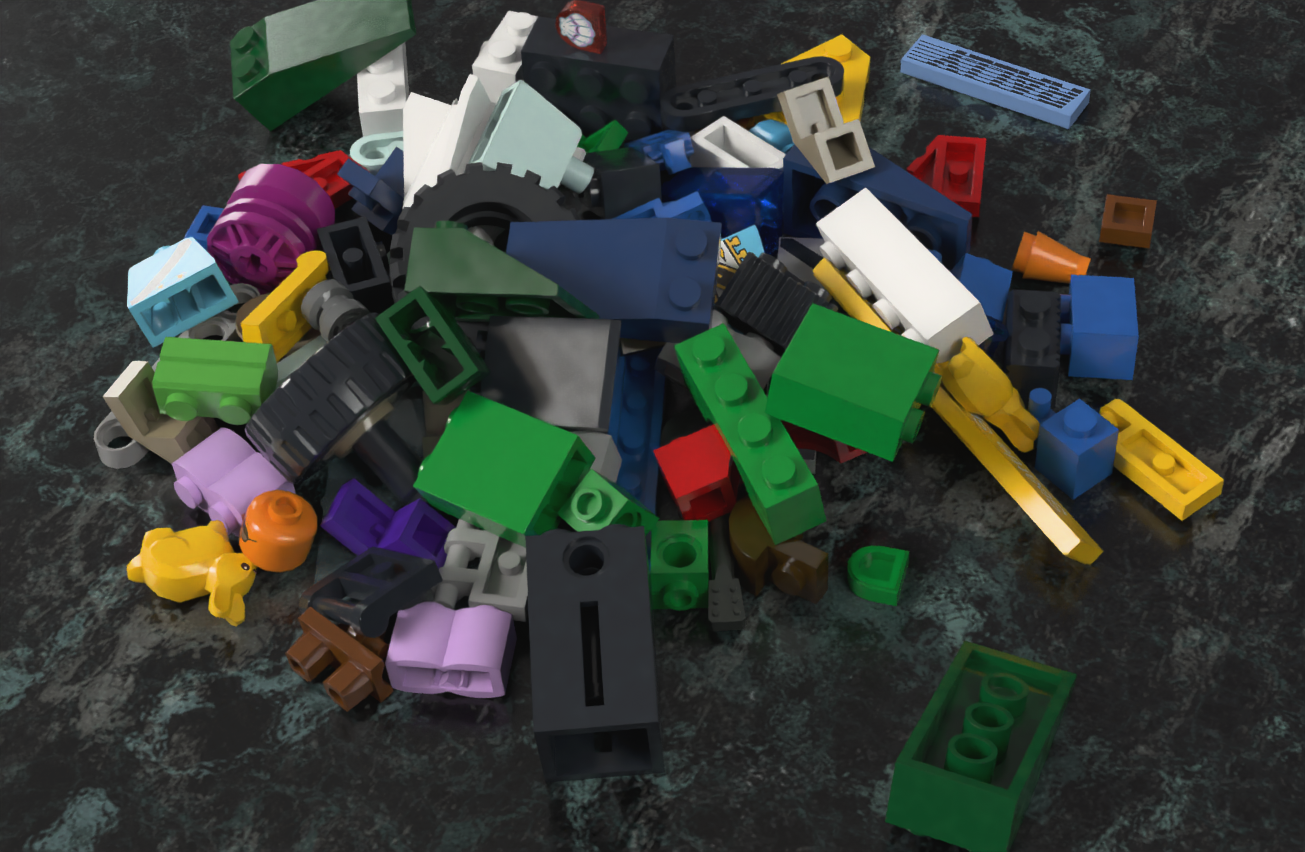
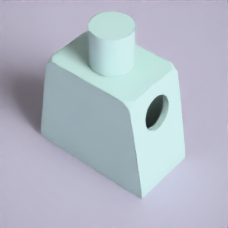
(533, 137)

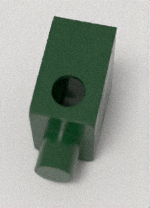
(438, 351)

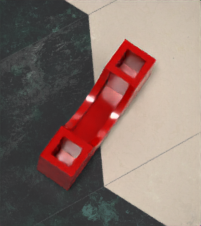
(705, 477)

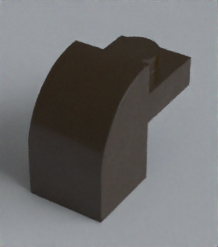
(789, 565)

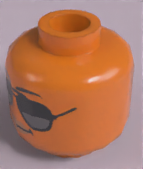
(278, 531)

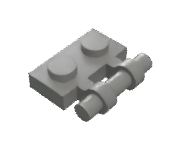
(499, 578)

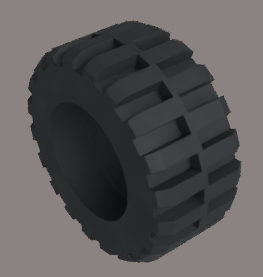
(473, 200)

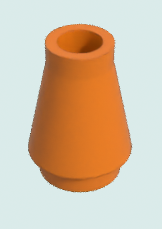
(1048, 260)

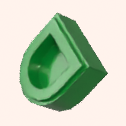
(878, 573)

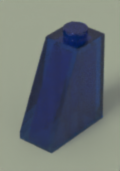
(736, 199)

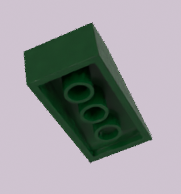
(310, 51)
(979, 749)

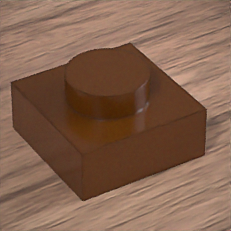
(1128, 221)

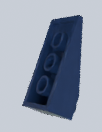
(921, 209)
(637, 270)

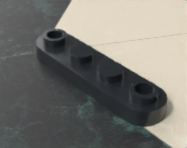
(743, 93)

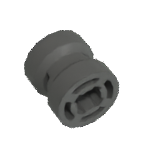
(331, 308)

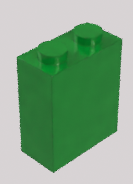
(854, 382)
(503, 469)

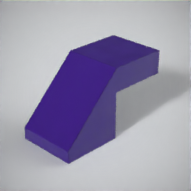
(365, 521)

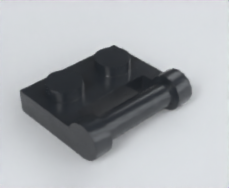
(383, 582)

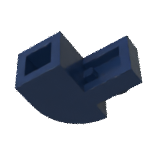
(378, 196)

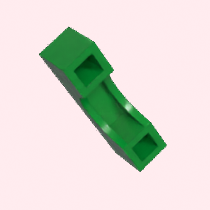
(759, 443)

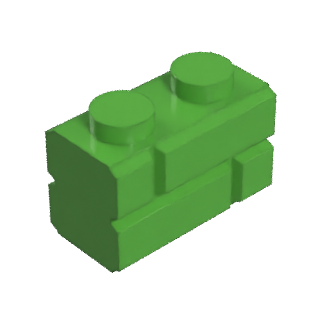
(213, 379)

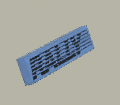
(995, 81)

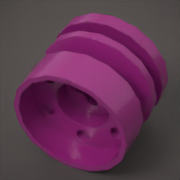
(269, 226)

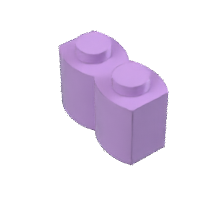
(225, 477)
(452, 650)

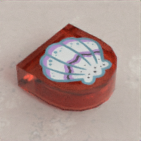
(583, 25)

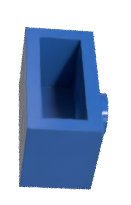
(1099, 327)

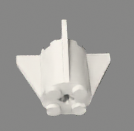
(444, 139)

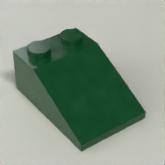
(482, 281)

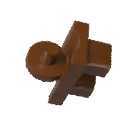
(354, 657)

